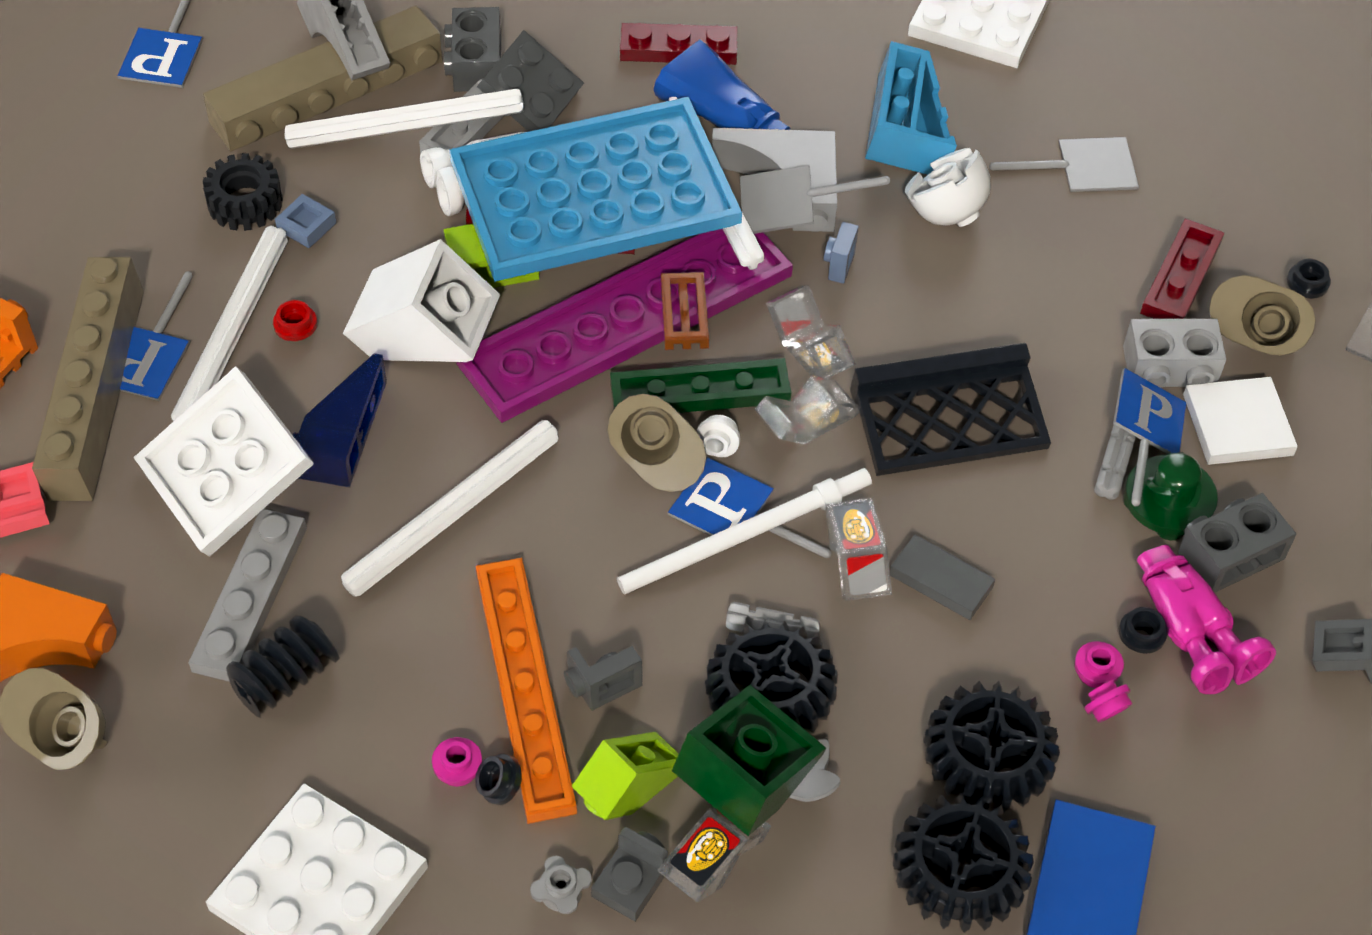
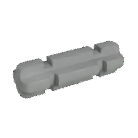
(1114, 463)
(740, 615)

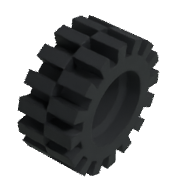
(239, 175)

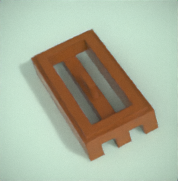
(684, 336)

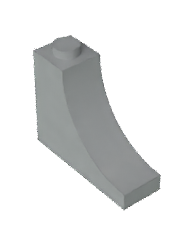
(349, 31)
(774, 149)

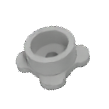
(560, 899)

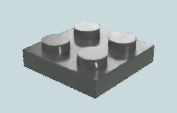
(539, 76)

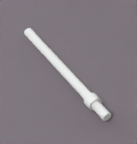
(823, 492)

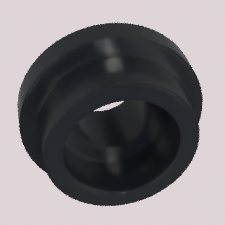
(1309, 278)
(1148, 621)
(498, 778)

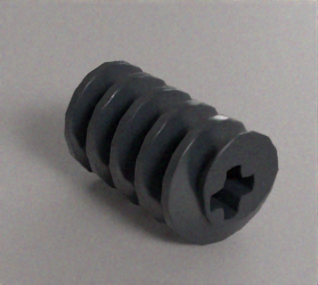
(280, 662)

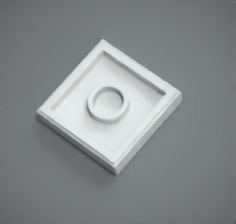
(1239, 420)

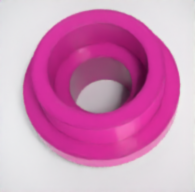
(1094, 674)
(1108, 701)
(459, 773)

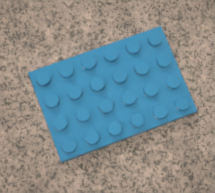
(593, 188)

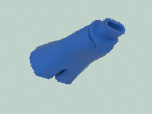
(715, 91)

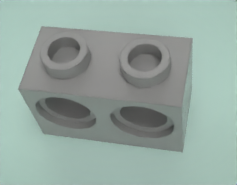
(1175, 351)

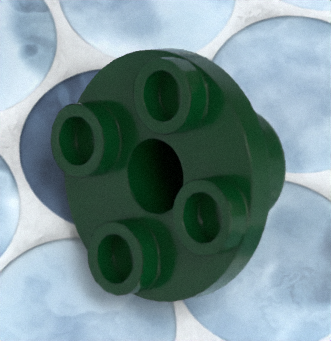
(1172, 494)

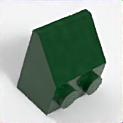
(747, 759)

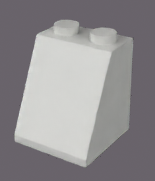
(423, 308)

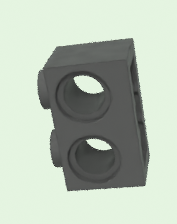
(473, 45)
(1247, 540)

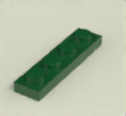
(706, 385)

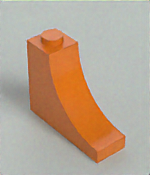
(49, 627)

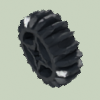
(767, 663)
(1018, 738)
(1006, 874)

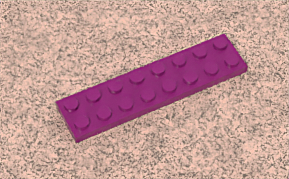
(611, 322)

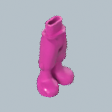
(1195, 612)

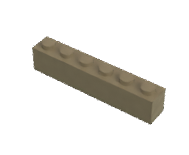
(317, 81)
(88, 380)

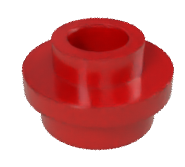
(294, 321)

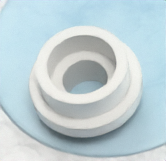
(719, 435)

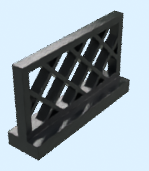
(934, 377)

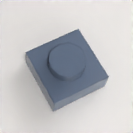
(306, 220)
(841, 252)

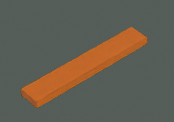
(526, 691)

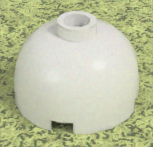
(952, 190)

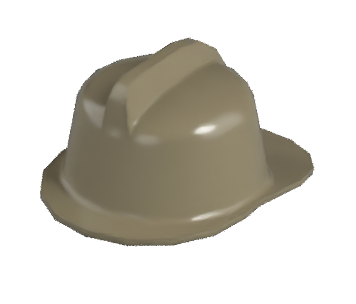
(1262, 315)
(657, 442)
(51, 718)

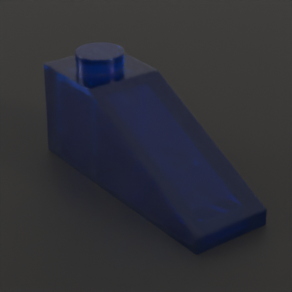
(340, 424)

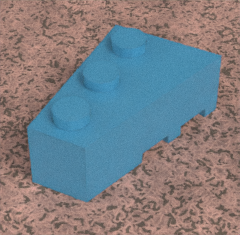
(907, 114)

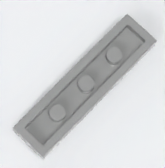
(248, 593)

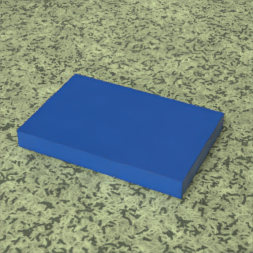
(1091, 873)

